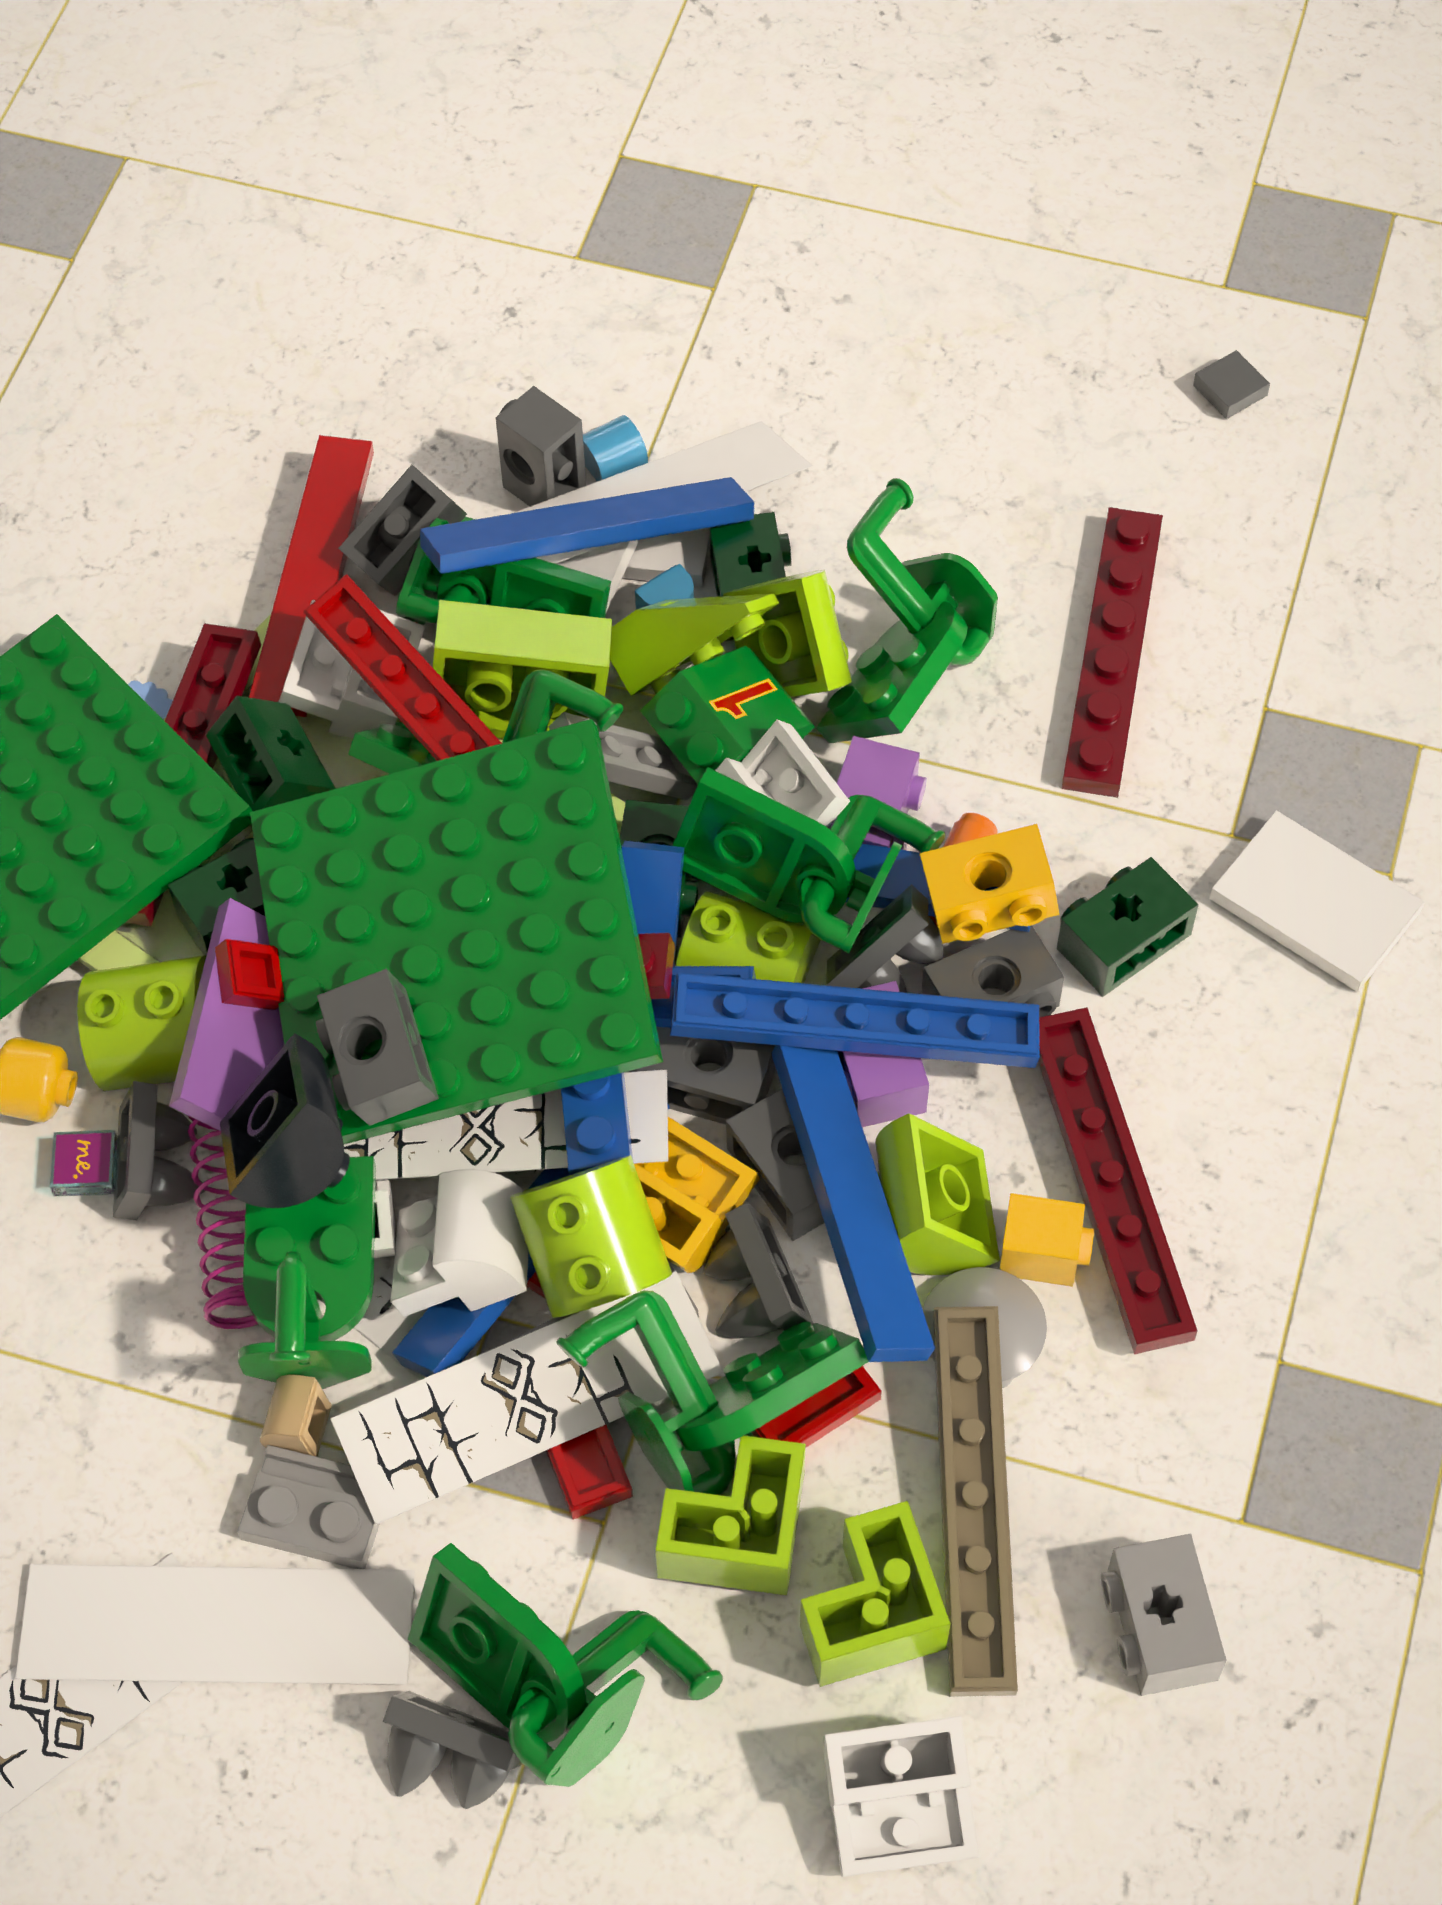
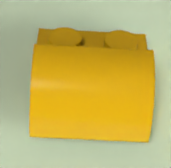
(693, 1195)

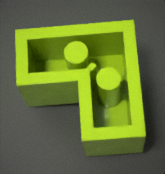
(742, 1537)
(888, 1611)

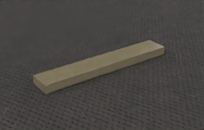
(974, 1502)

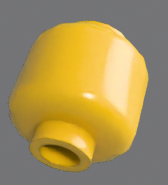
(34, 1079)

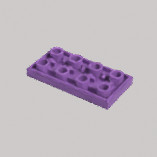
(225, 1042)

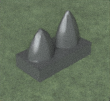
(898, 929)
(140, 1175)
(755, 1252)
(424, 1732)

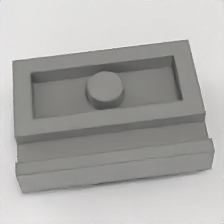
(309, 1509)

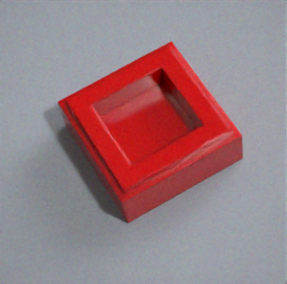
(249, 974)

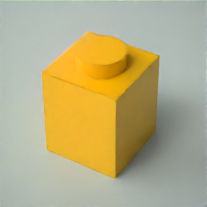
(1045, 1239)

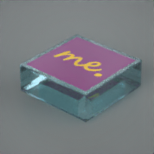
(83, 1163)

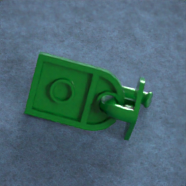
(515, 584)
(943, 617)
(396, 749)
(789, 860)
(309, 1255)
(719, 1413)
(531, 1678)

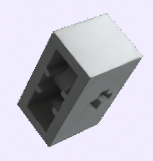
(1167, 1577)

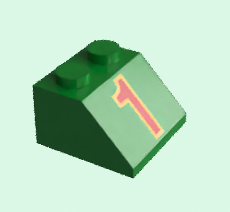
(721, 710)

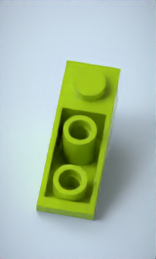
(675, 633)

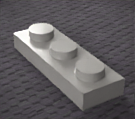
(639, 760)

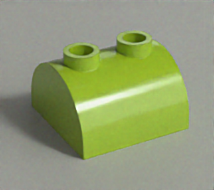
(800, 634)
(740, 934)
(137, 1020)
(936, 1197)
(591, 1237)

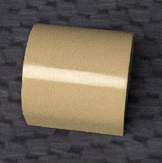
(296, 1415)

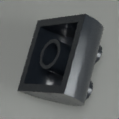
(285, 1132)

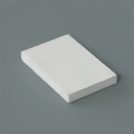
(1316, 900)

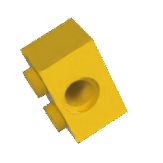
(1006, 860)

